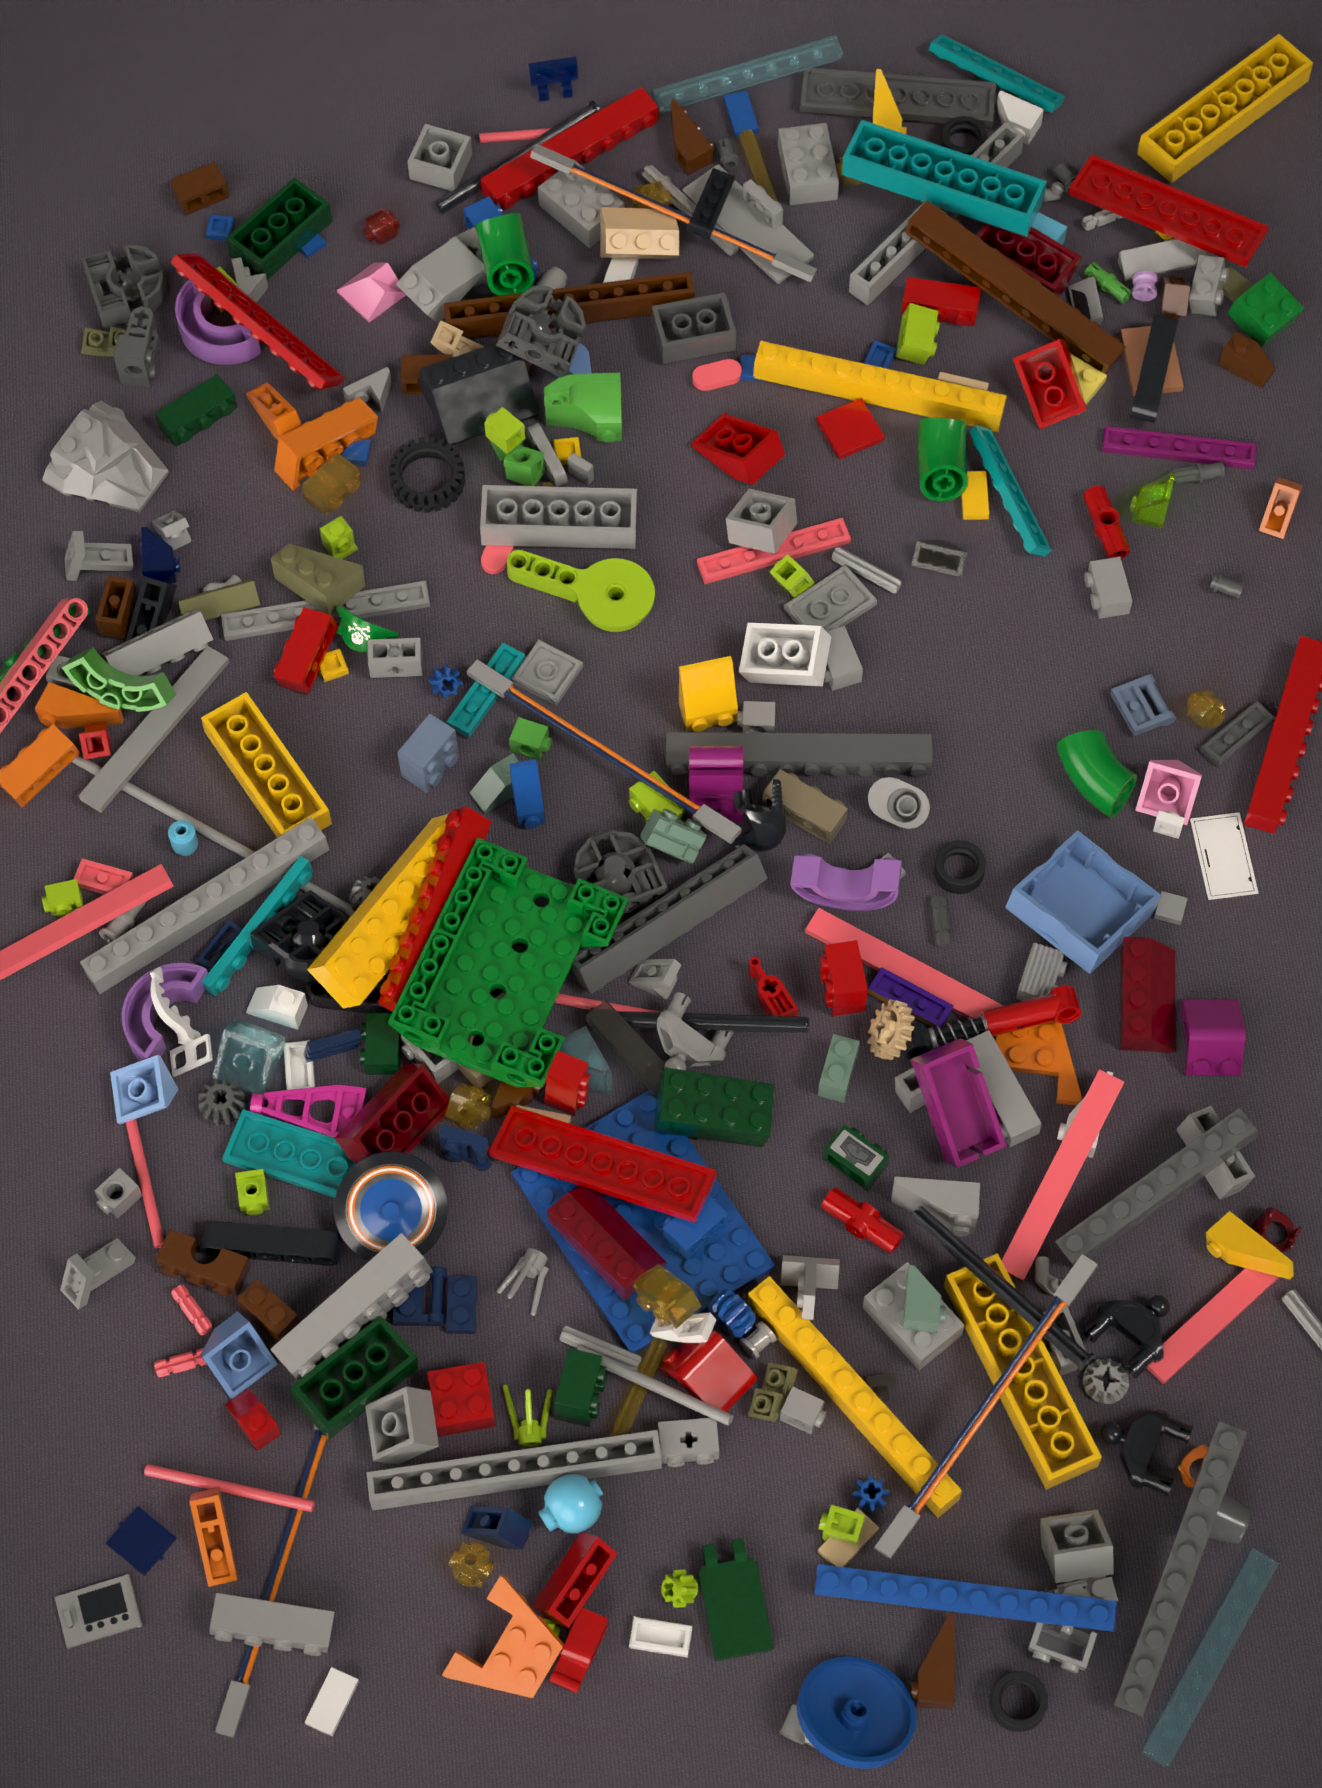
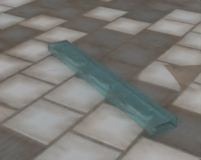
(749, 73)
(1209, 1658)

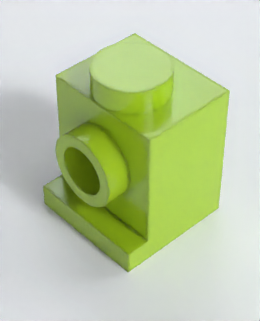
(338, 538)
(791, 576)
(62, 898)
(252, 1181)

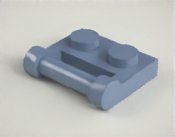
(1136, 708)

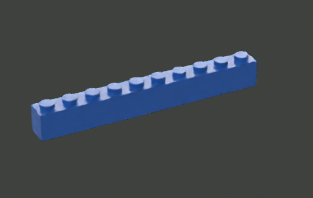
(966, 1597)

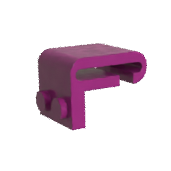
(714, 777)
(1213, 1037)

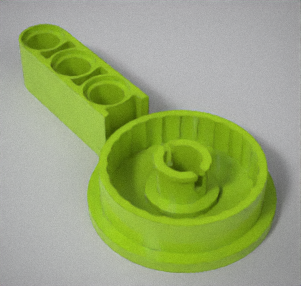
(591, 587)

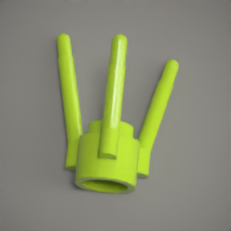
(529, 1432)

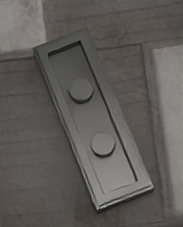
(1237, 734)

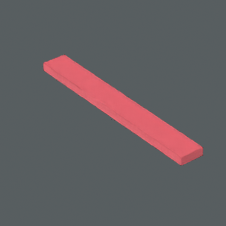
(83, 920)
(879, 954)
(1061, 1174)

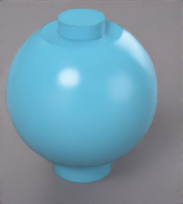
(571, 1504)

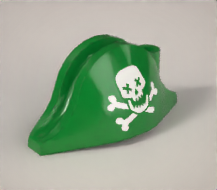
(358, 631)

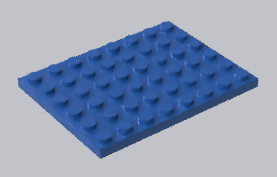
(725, 1262)

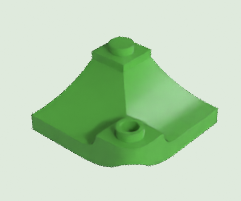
(586, 404)

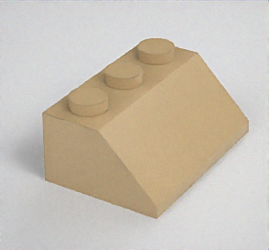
(638, 234)

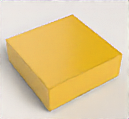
(565, 447)
(333, 665)

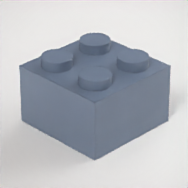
(428, 753)

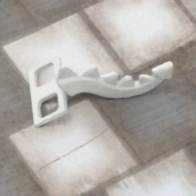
(181, 1025)

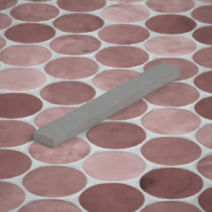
(363, 604)
(153, 730)

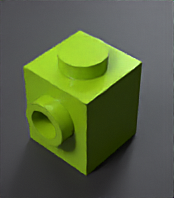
(504, 430)

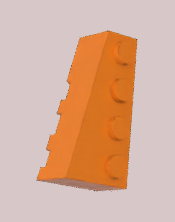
(318, 440)

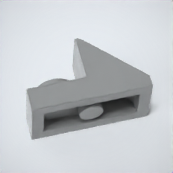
(254, 285)
(371, 387)
(172, 529)
(656, 976)

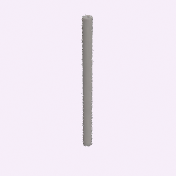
(664, 1390)

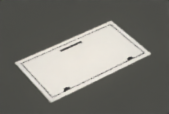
(1224, 856)

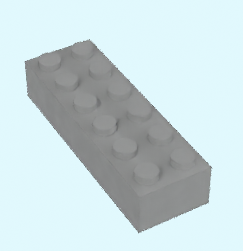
(558, 516)
(355, 1305)

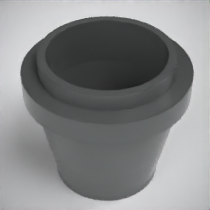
(1230, 1521)

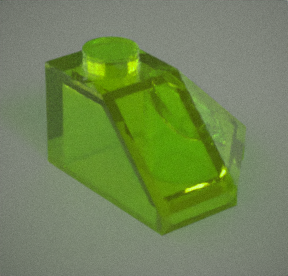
(1153, 501)

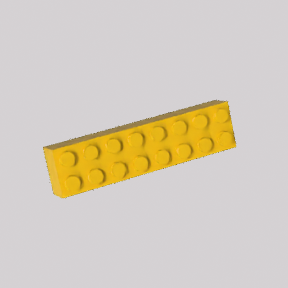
(1224, 108)
(371, 936)
(1037, 1395)

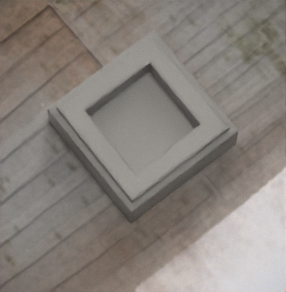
(580, 468)
(1171, 908)

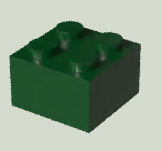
(579, 1388)

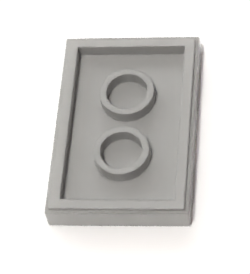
(832, 601)

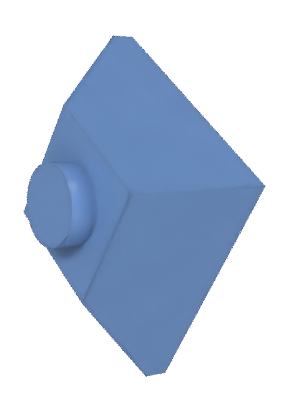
(237, 1355)

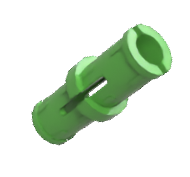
(1108, 282)

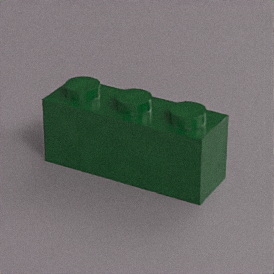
(196, 410)

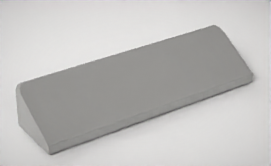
(1159, 258)

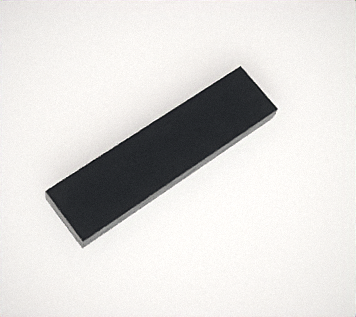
(711, 203)

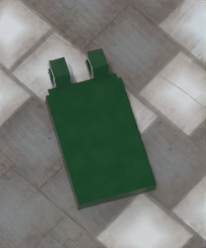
(734, 1604)

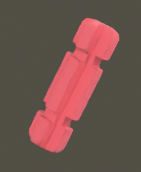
(192, 1309)
(179, 1363)

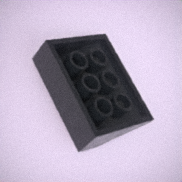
(474, 386)

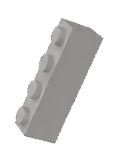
(160, 645)
(1010, 1103)
(271, 1623)

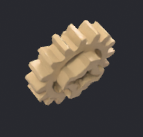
(890, 1029)

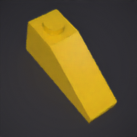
(885, 109)
(1245, 1248)

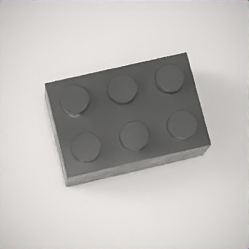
(694, 328)

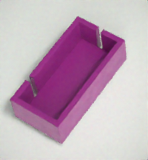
(958, 1102)

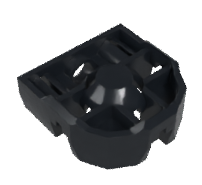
(306, 922)

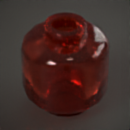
(381, 227)

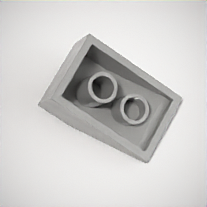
(442, 278)
(949, 1201)

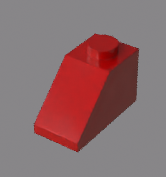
(253, 1419)

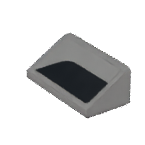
(1086, 299)

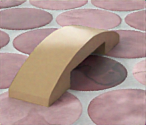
(450, 342)

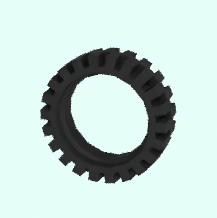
(423, 450)

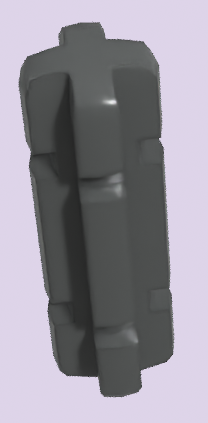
(940, 921)

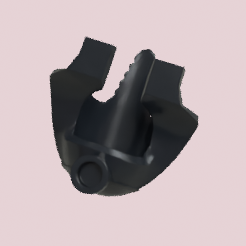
(767, 823)

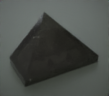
(939, 557)

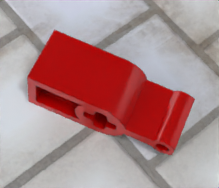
(774, 1003)
(579, 1650)

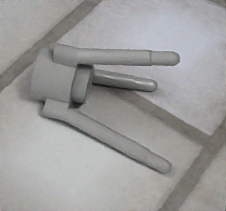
(530, 1266)

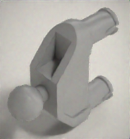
(684, 1043)

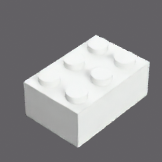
(785, 654)

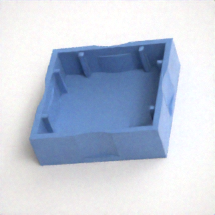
(1083, 902)

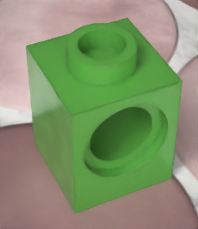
(524, 465)
(530, 739)

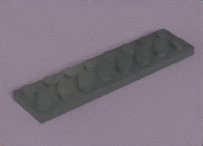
(915, 96)

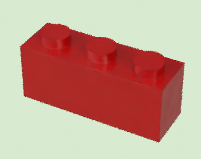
(952, 301)
(305, 650)
(567, 1083)
(574, 1579)

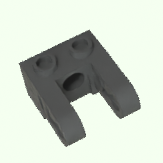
(136, 352)

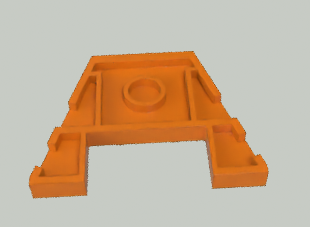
(1043, 1052)
(520, 1655)

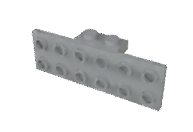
(756, 219)

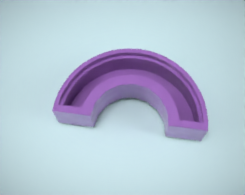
(210, 342)
(845, 888)
(180, 984)

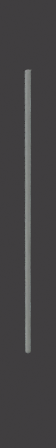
(214, 835)

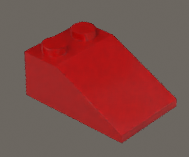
(1050, 383)
(740, 447)

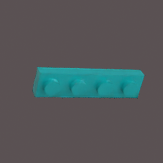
(479, 698)

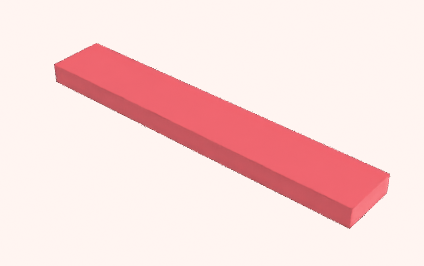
(796, 545)
(1210, 1321)

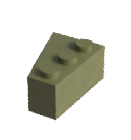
(318, 576)

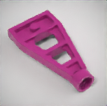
(347, 1100)

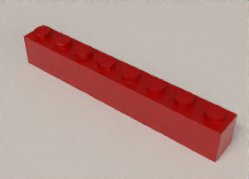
(580, 143)
(1287, 738)
(443, 871)

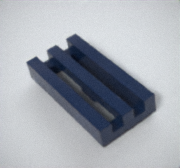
(202, 958)
(332, 1045)

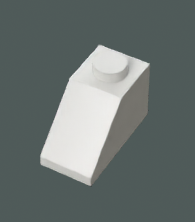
(1019, 114)
(278, 1005)

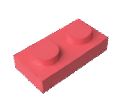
(100, 877)

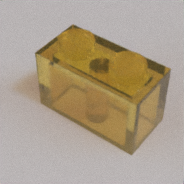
(331, 484)
(666, 1296)

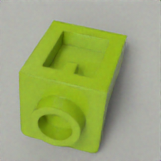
(841, 1524)

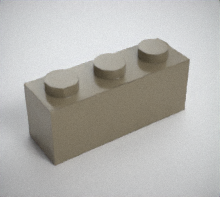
(808, 807)

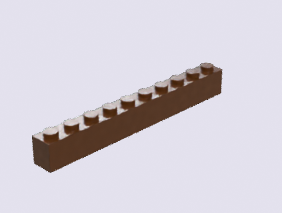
(1013, 287)
(598, 302)

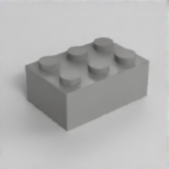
(808, 164)
(577, 204)
(886, 1308)

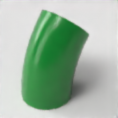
(505, 254)
(942, 458)
(1096, 771)

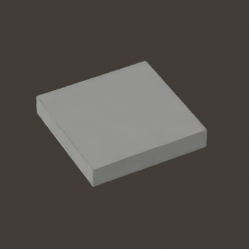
(547, 672)

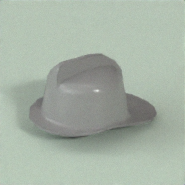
(899, 802)

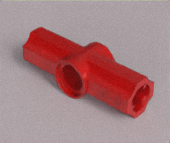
(1102, 511)
(862, 1220)

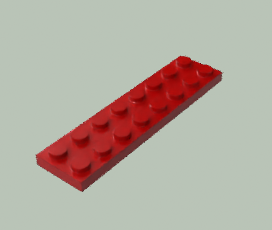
(1168, 210)
(260, 322)
(603, 1163)

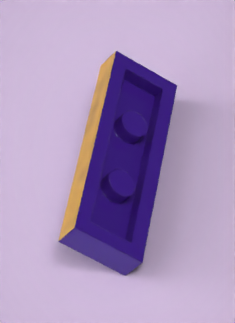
(924, 1005)

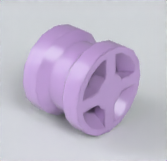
(1144, 285)

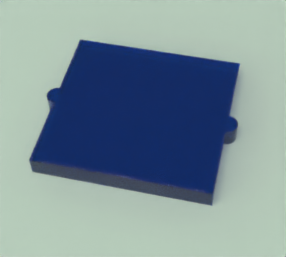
(141, 1541)

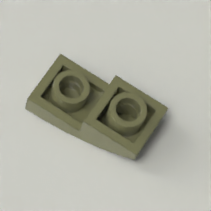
(101, 342)
(771, 1398)

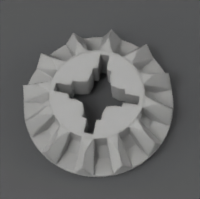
(1095, 1387)

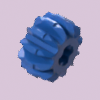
(731, 1313)

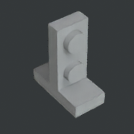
(95, 556)
(87, 1274)
(807, 1275)

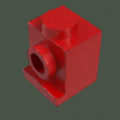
(95, 740)

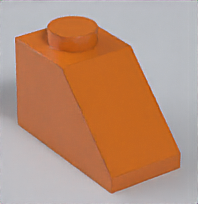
(1280, 507)

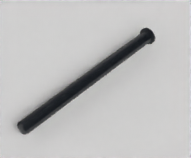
(474, 185)
(723, 1022)
(1000, 1286)

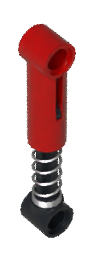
(1058, 1006)

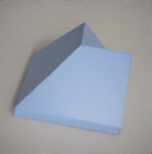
(142, 1089)

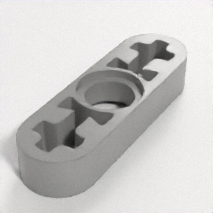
(552, 464)

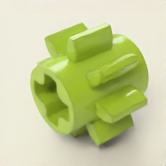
(679, 1588)

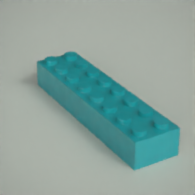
(944, 178)

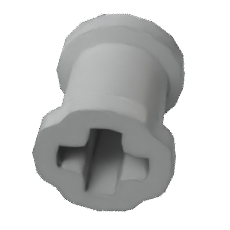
(757, 1340)

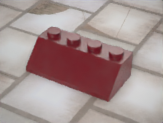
(1035, 254)
(1147, 996)
(396, 1115)
(604, 1239)

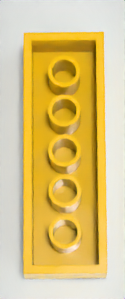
(264, 766)

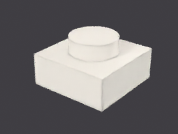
(1169, 824)

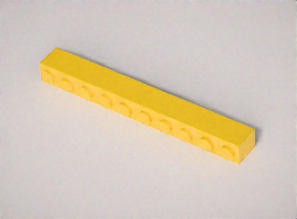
(878, 386)
(851, 1393)

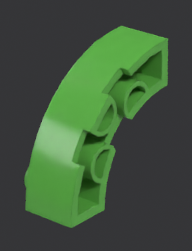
(115, 687)

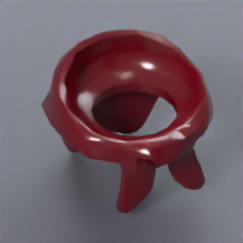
(1275, 1215)

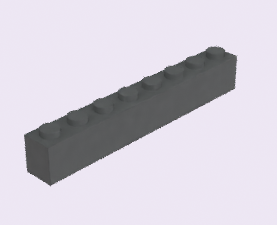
(669, 918)
(1158, 1187)

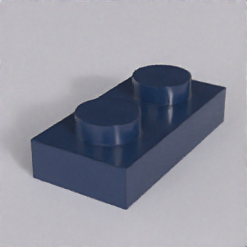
(461, 1305)

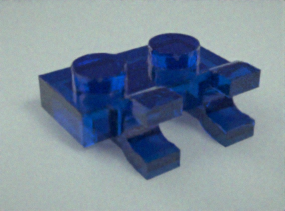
(553, 71)

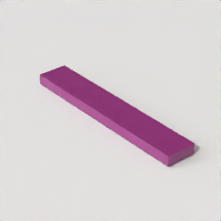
(1178, 447)

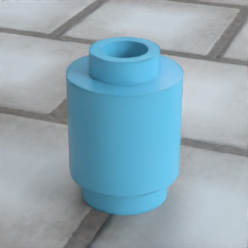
(183, 838)

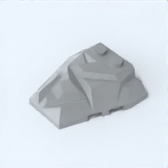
(105, 461)

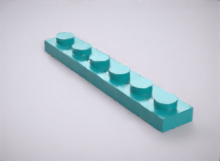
(990, 70)
(1010, 491)
(237, 952)

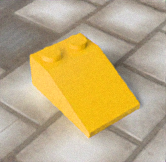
(707, 694)

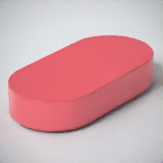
(716, 374)
(495, 558)

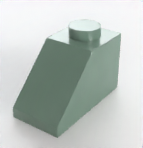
(494, 786)
(922, 1303)

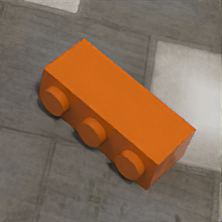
(37, 765)

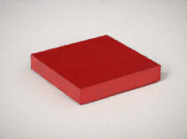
(850, 428)

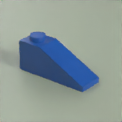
(527, 794)

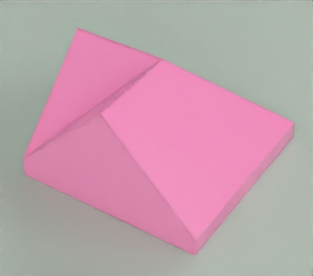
(372, 291)
(1169, 787)

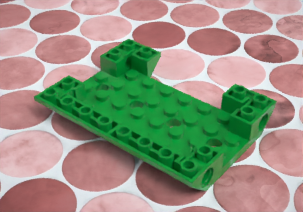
(474, 954)

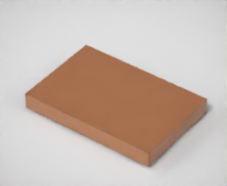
(1136, 342)

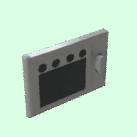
(98, 1611)

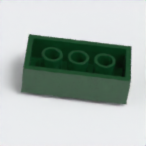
(279, 228)
(714, 1107)
(354, 1377)

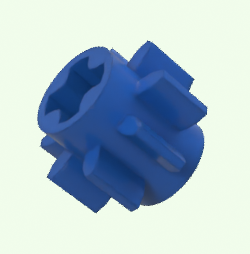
(445, 688)
(878, 1491)

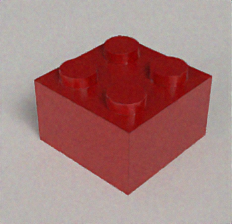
(843, 978)
(461, 1399)

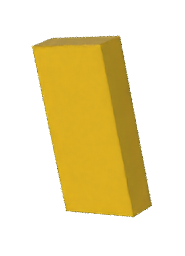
(975, 497)

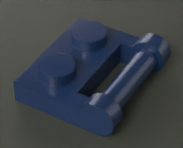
(457, 1146)
(411, 1311)

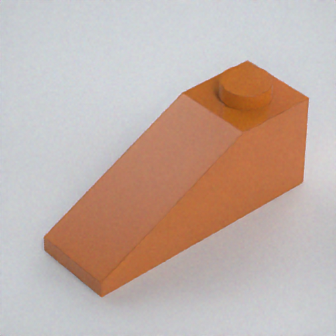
(274, 410)
(72, 709)
(213, 1536)

